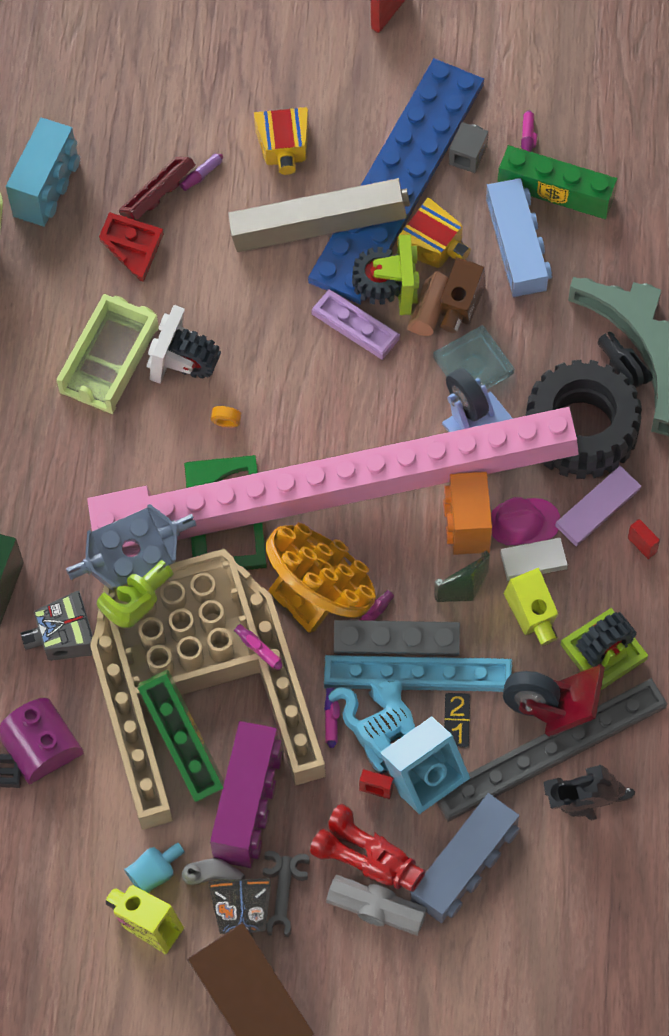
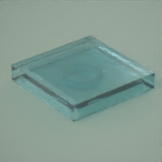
(477, 355)

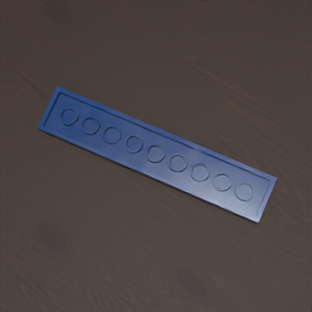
(408, 154)

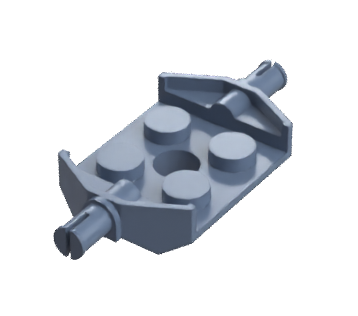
(148, 529)

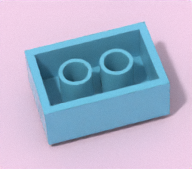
(43, 172)

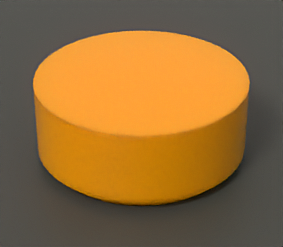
(225, 416)

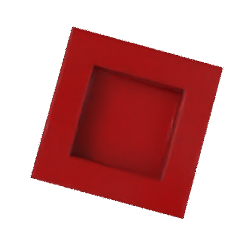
(643, 539)
(376, 784)

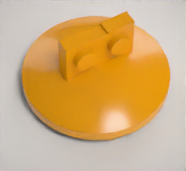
(316, 576)

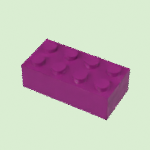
(245, 794)

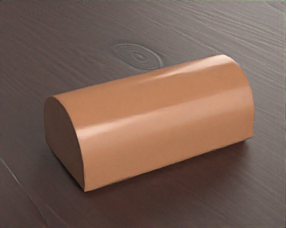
(428, 305)

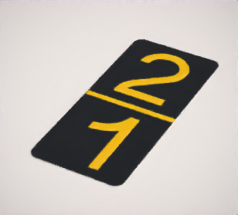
(458, 717)

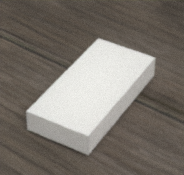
(545, 554)

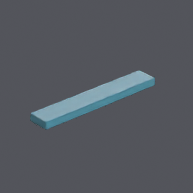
(418, 672)

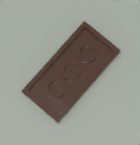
(247, 987)

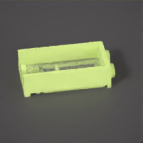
(107, 353)

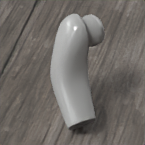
(210, 870)

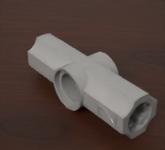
(376, 905)

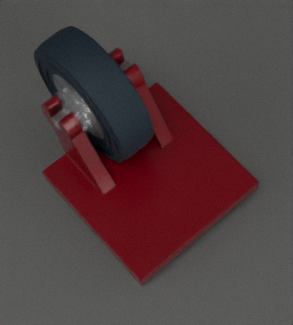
(557, 703)

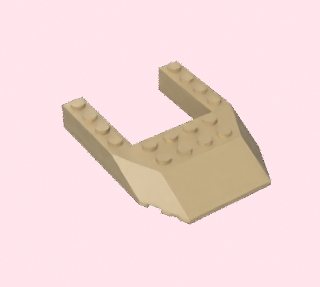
(196, 641)

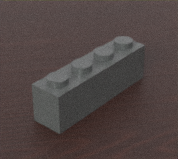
(396, 638)

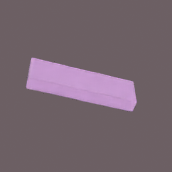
(355, 324)
(598, 506)

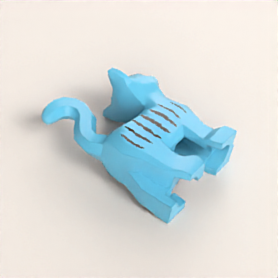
(380, 729)

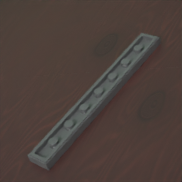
(550, 751)

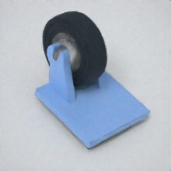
(471, 403)

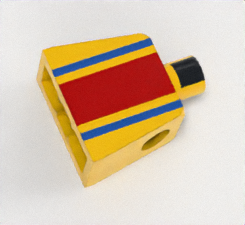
(283, 137)
(435, 235)

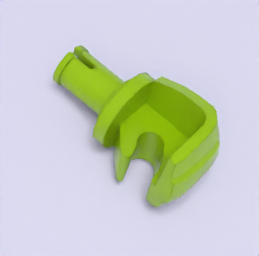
(139, 596)

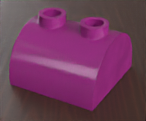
(38, 739)

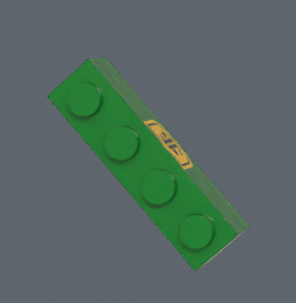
(559, 181)
(181, 735)

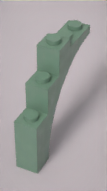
(634, 315)

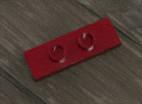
(164, 182)

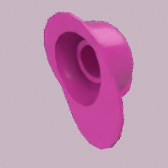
(524, 521)

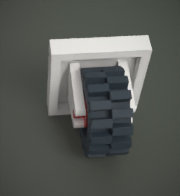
(181, 349)

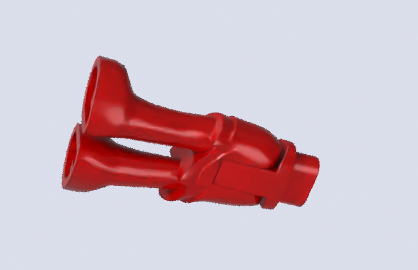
(384, 861)

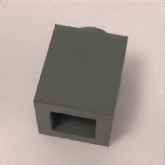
(468, 147)

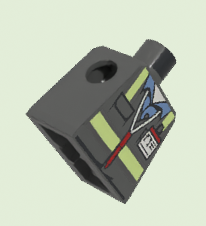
(61, 629)

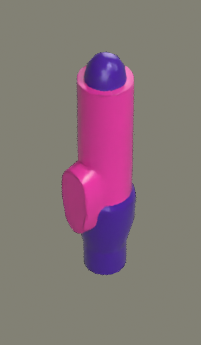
(332, 713)

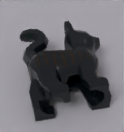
(586, 792)

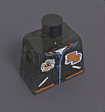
(241, 902)

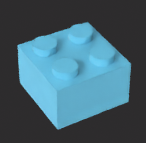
(425, 765)

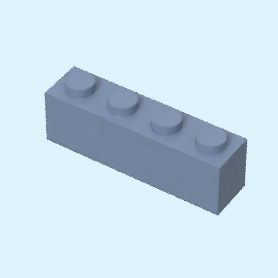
(466, 857)

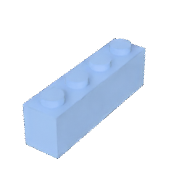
(517, 237)

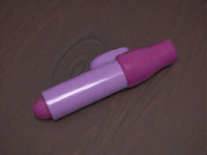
(199, 174)

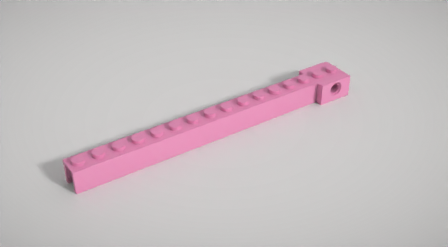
(349, 476)

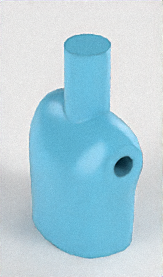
(153, 867)

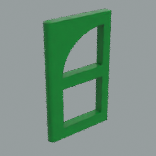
(215, 470)

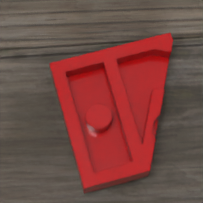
(131, 242)

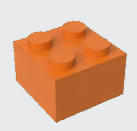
(468, 513)

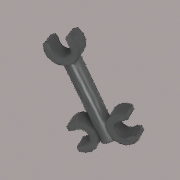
(285, 868)

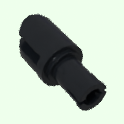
(625, 361)

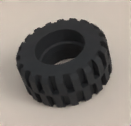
(600, 388)

